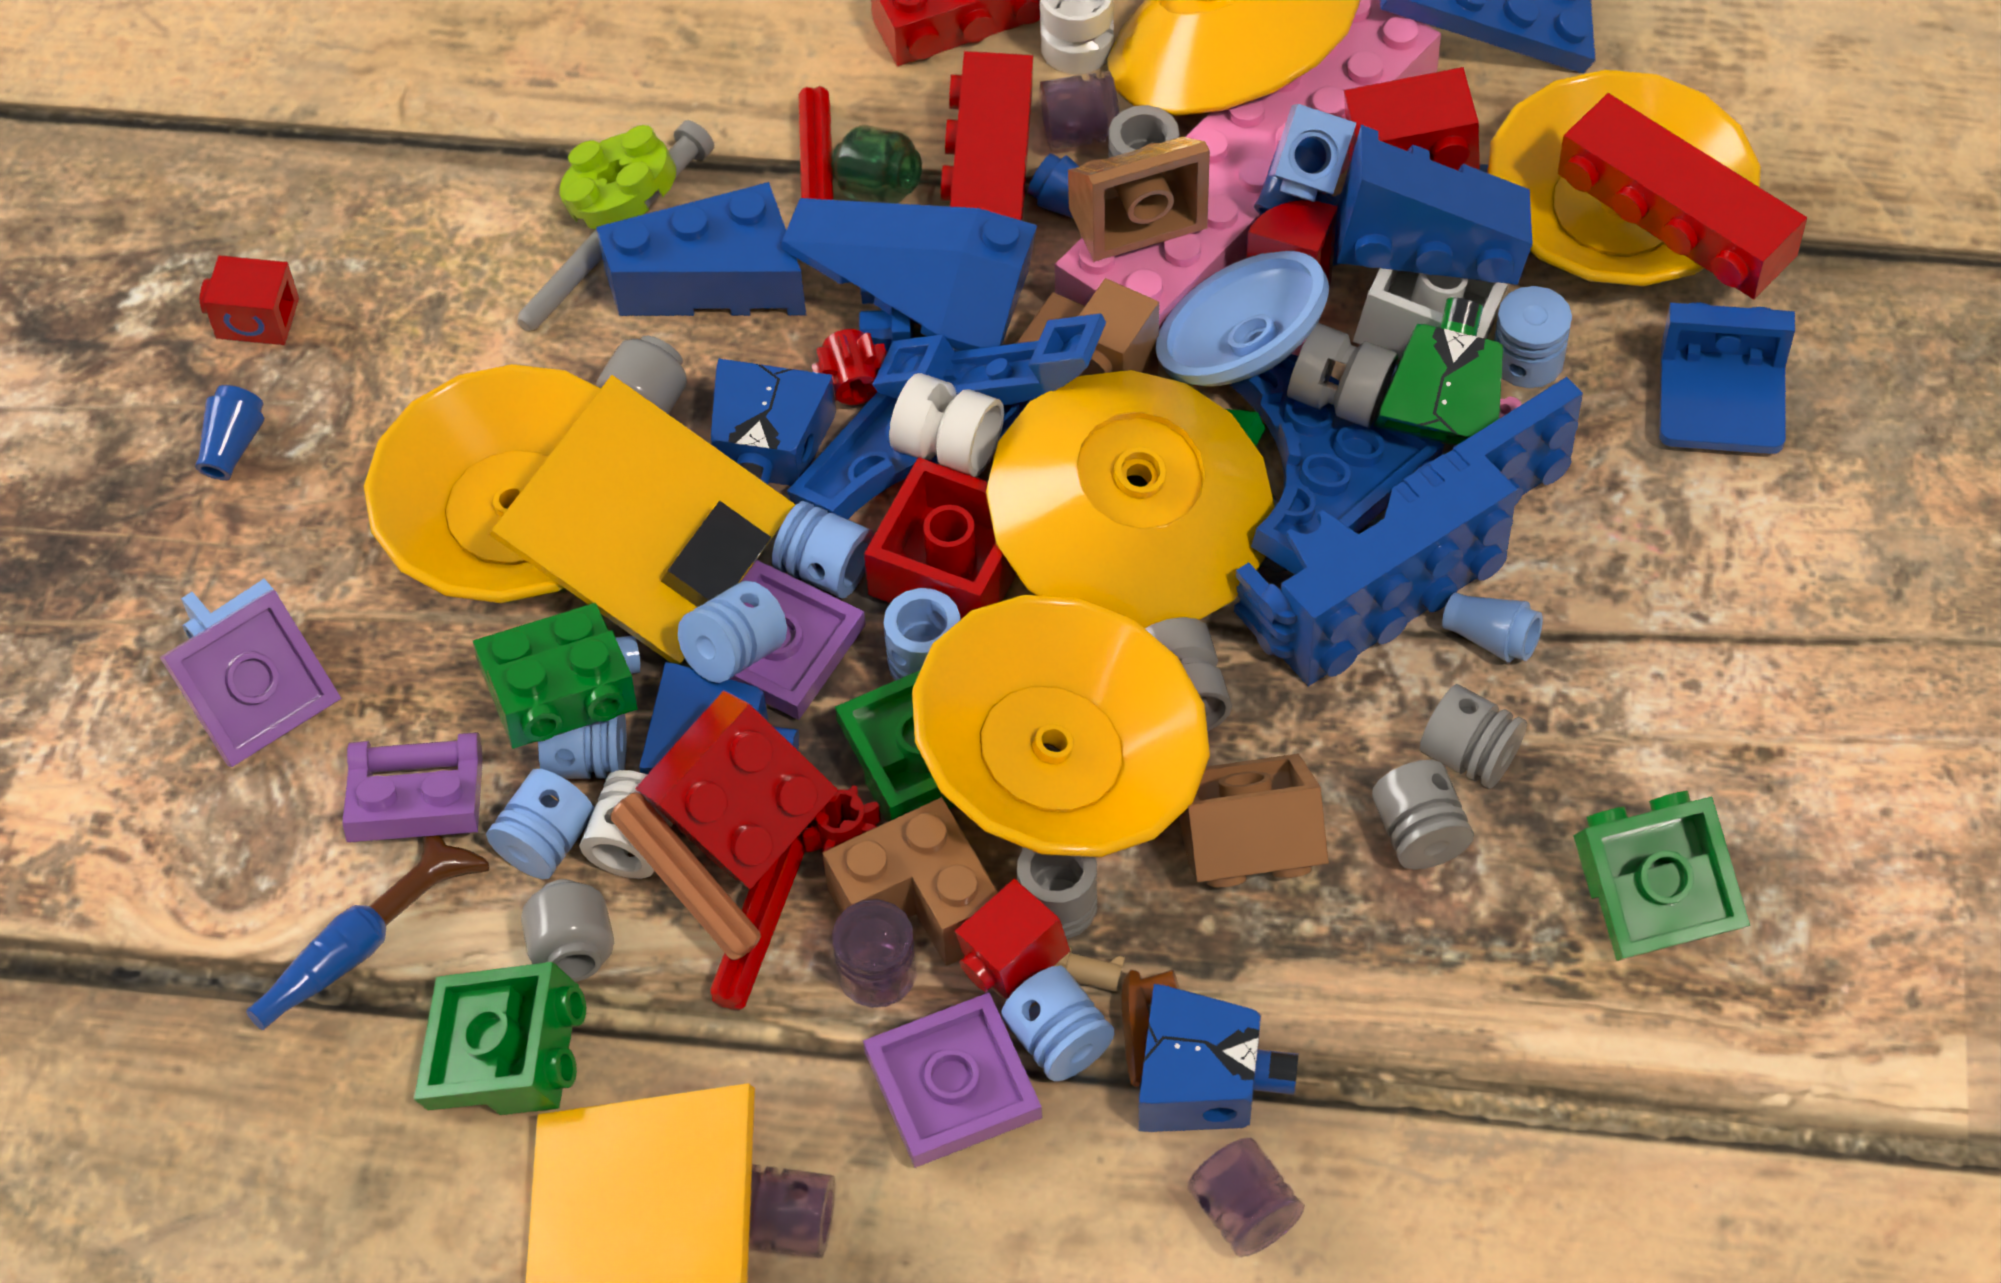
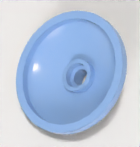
(1243, 319)

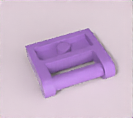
(416, 802)

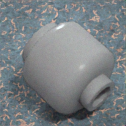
(648, 368)
(569, 927)

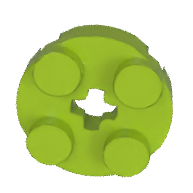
(616, 176)

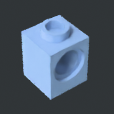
(1333, 133)

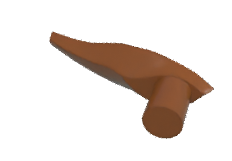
(1135, 1016)

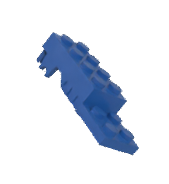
(1436, 537)

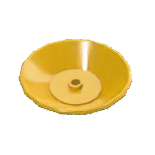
(1222, 51)
(1572, 226)
(457, 466)
(1091, 535)
(1070, 680)

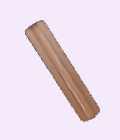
(685, 876)

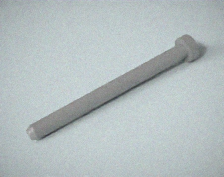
(691, 143)

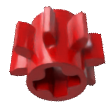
(852, 363)
(840, 821)

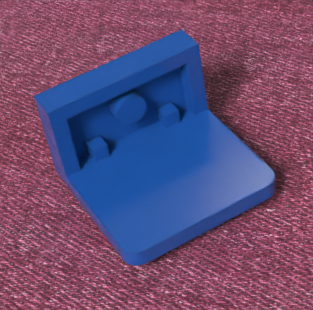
(1724, 377)

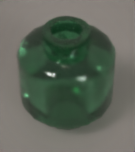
(876, 165)

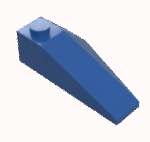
(936, 264)

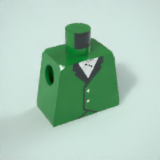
(1445, 379)

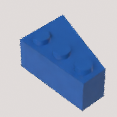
(1430, 218)
(703, 258)

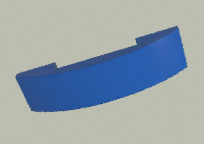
(1004, 371)

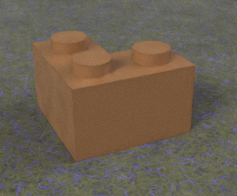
(1129, 331)
(917, 865)

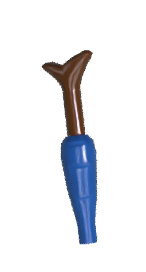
(360, 931)

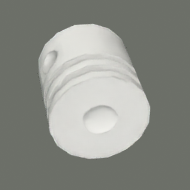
(603, 841)

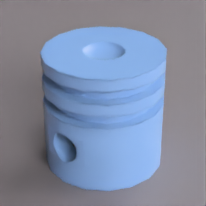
(1534, 335)
(822, 549)
(913, 625)
(730, 636)
(586, 750)
(536, 828)
(1063, 1028)

